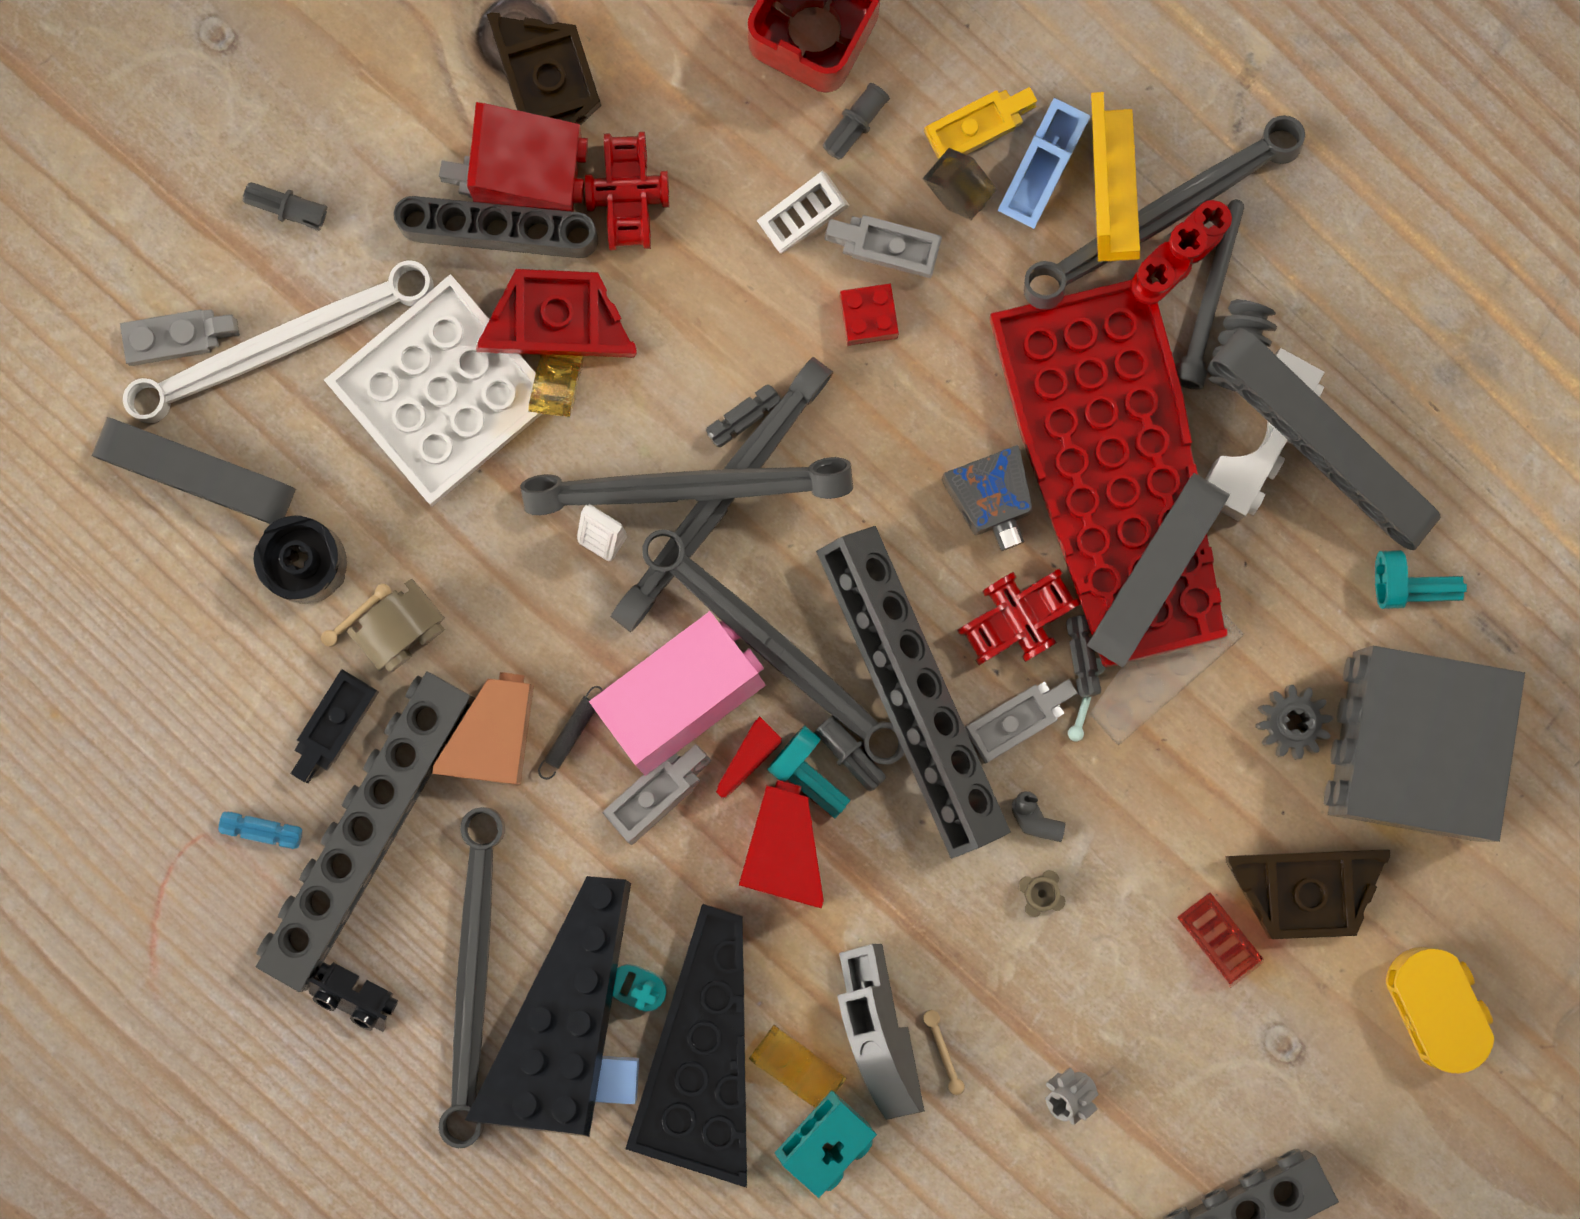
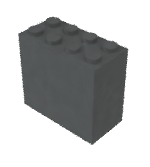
(1425, 743)

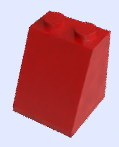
(525, 159)
(783, 848)

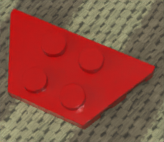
(556, 316)

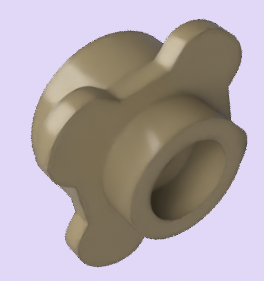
(1046, 882)

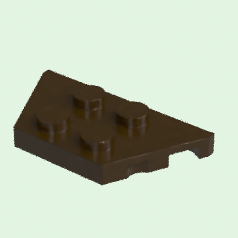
(545, 68)
(1309, 891)

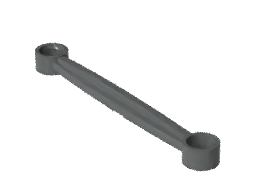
(1172, 206)
(825, 478)
(709, 513)
(772, 645)
(471, 975)

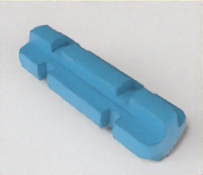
(260, 830)

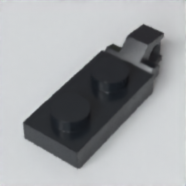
(332, 724)

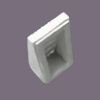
(808, 191)
(600, 533)

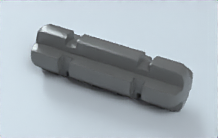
(743, 416)
(1083, 657)

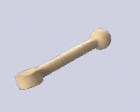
(331, 638)
(931, 1019)

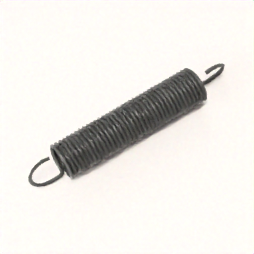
(569, 734)

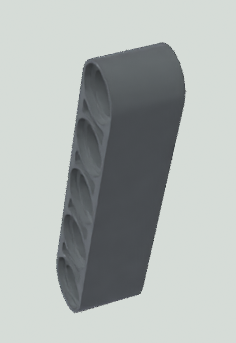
(480, 215)
(193, 471)
(1158, 570)

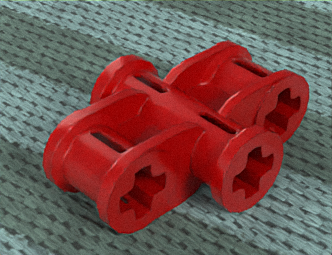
(627, 191)
(1187, 245)
(1030, 609)

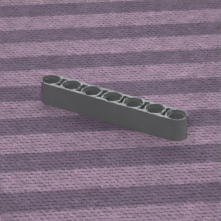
(1325, 439)

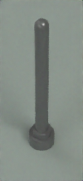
(1191, 368)

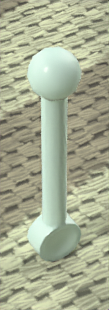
(1076, 732)

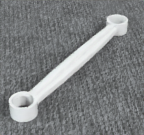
(276, 343)

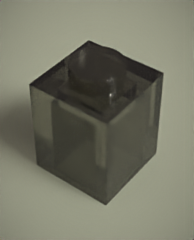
(960, 183)

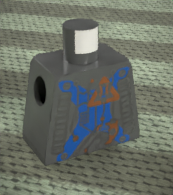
(992, 495)

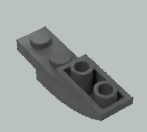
(872, 1028)

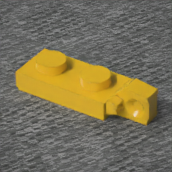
(980, 122)

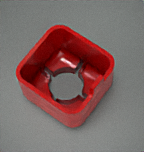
(820, 70)

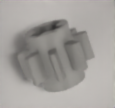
(1071, 1096)

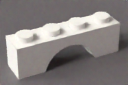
(1246, 474)

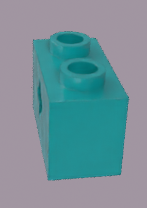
(832, 1123)

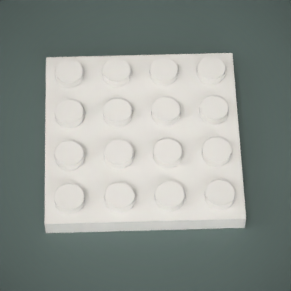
(433, 396)

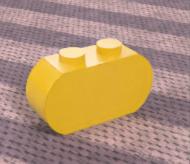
(1441, 1009)

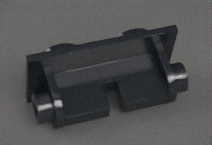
(337, 992)

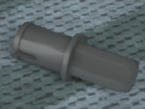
(855, 121)
(286, 205)
(850, 753)

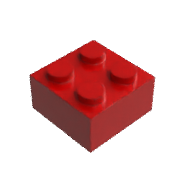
(869, 314)

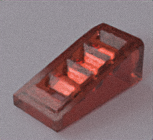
(1244, 968)

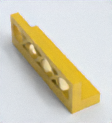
(1114, 182)

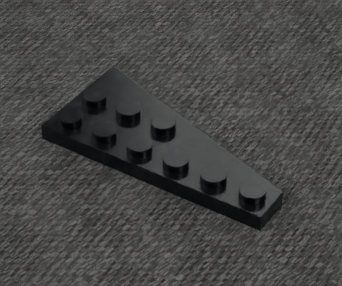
(556, 1045)
(697, 1080)

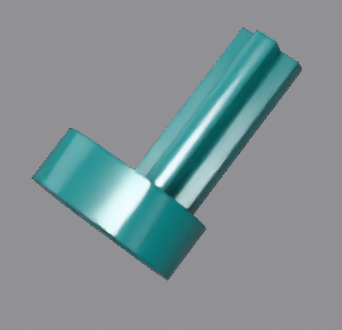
(1396, 588)
(792, 767)
(646, 991)

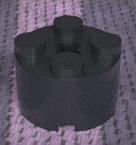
(279, 548)

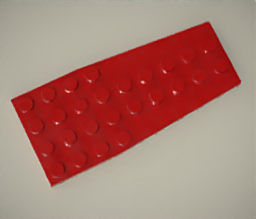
(1108, 449)

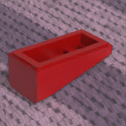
(754, 750)

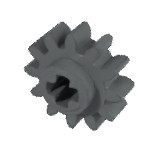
(1310, 724)

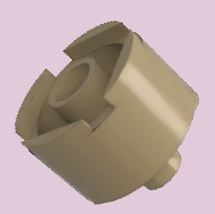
(396, 626)

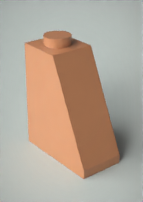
(491, 734)

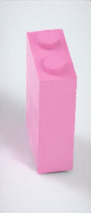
(678, 692)

